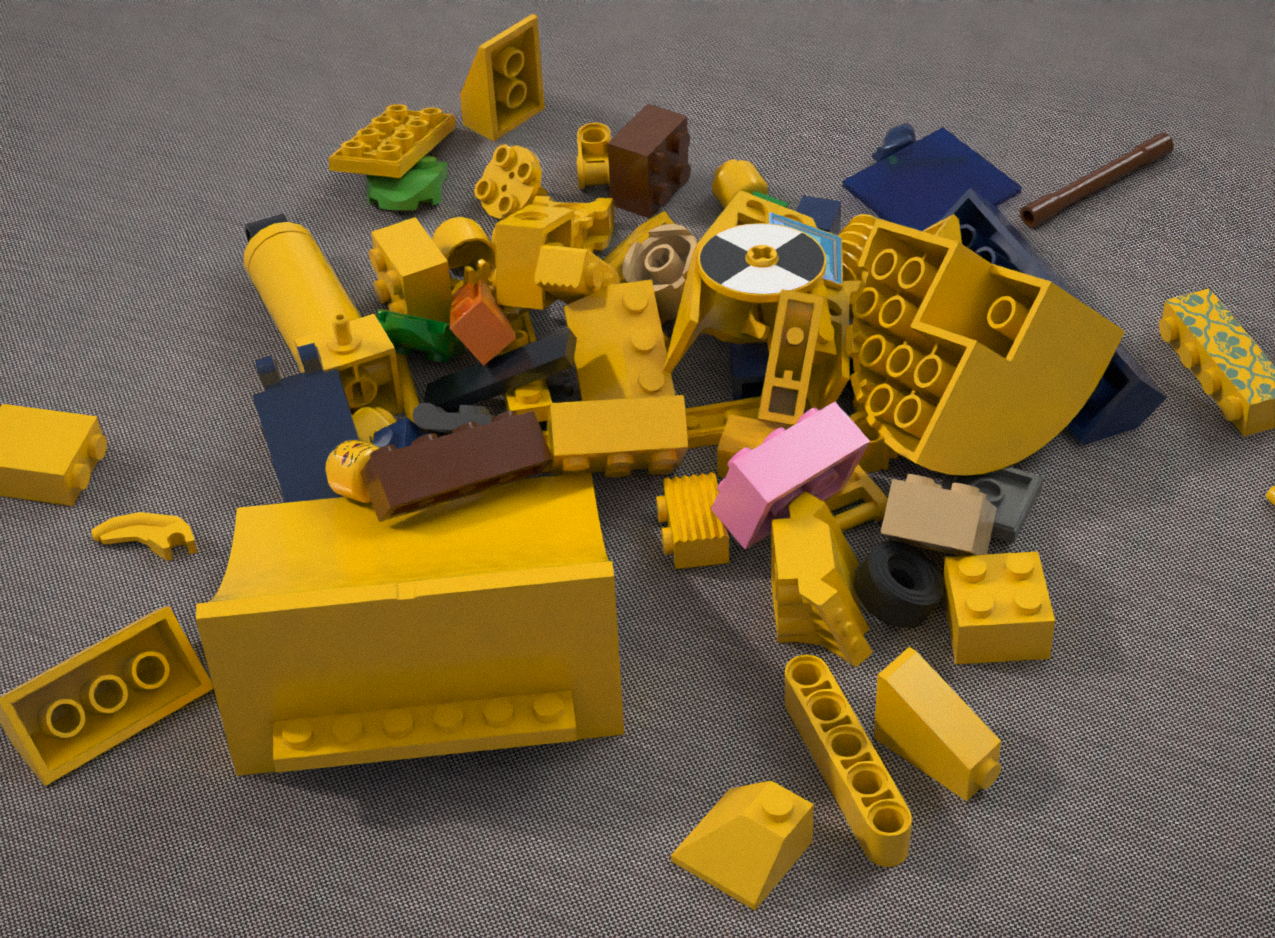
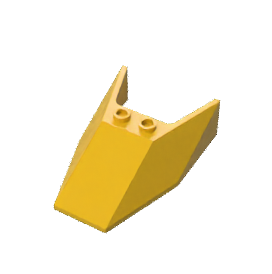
(715, 314)

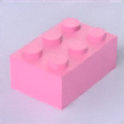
(808, 457)

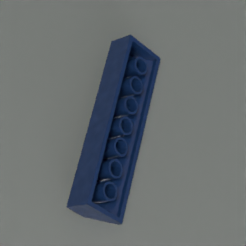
(1125, 391)

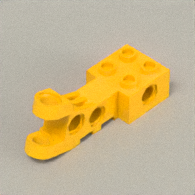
(545, 222)

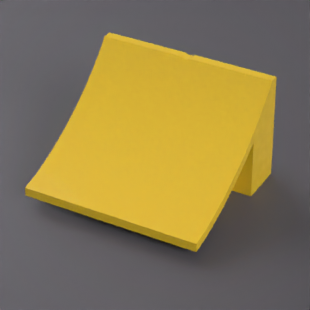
(415, 629)

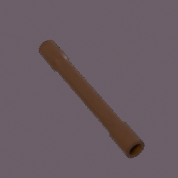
(1053, 203)

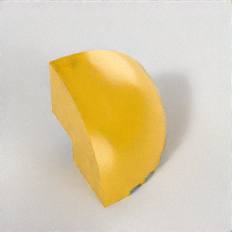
(967, 356)

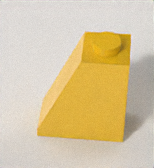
(934, 727)

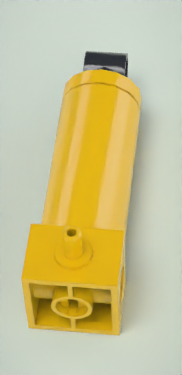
(315, 308)

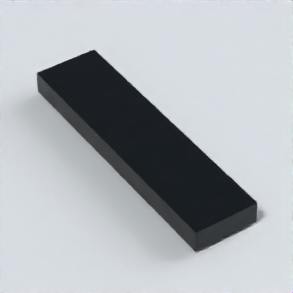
(503, 372)

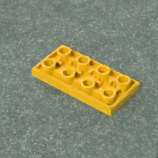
(393, 142)

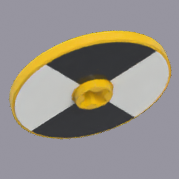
(761, 260)

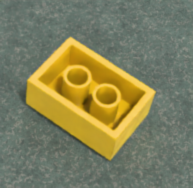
(618, 436)

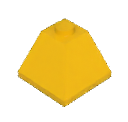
(748, 841)

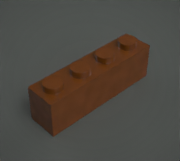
(455, 464)

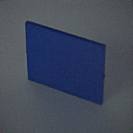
(927, 179)

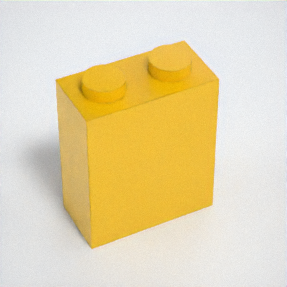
(47, 453)

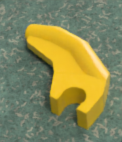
(155, 530)

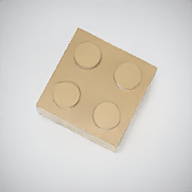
(939, 518)

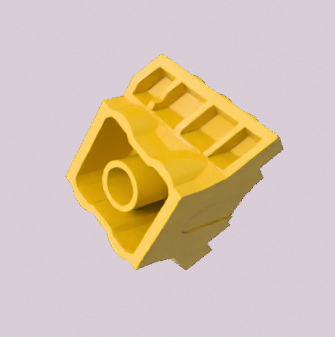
(816, 582)

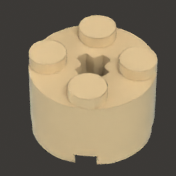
(666, 261)

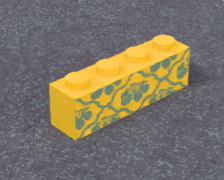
(1222, 359)

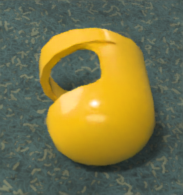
(463, 244)

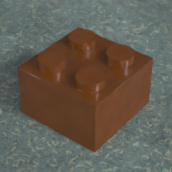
(649, 160)

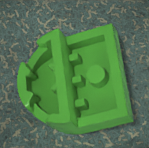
(417, 185)

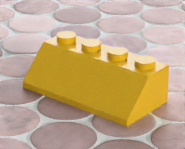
(103, 695)

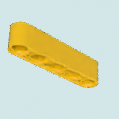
(847, 761)

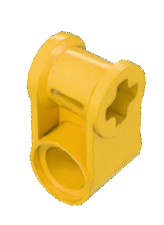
(593, 155)

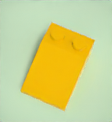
(504, 81)

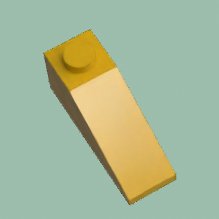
(790, 357)

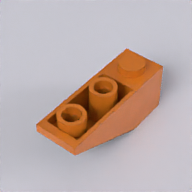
(480, 321)

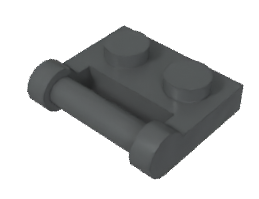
(439, 421)

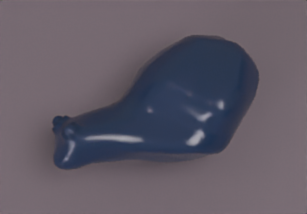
(895, 140)

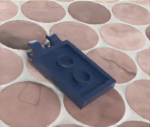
(303, 423)

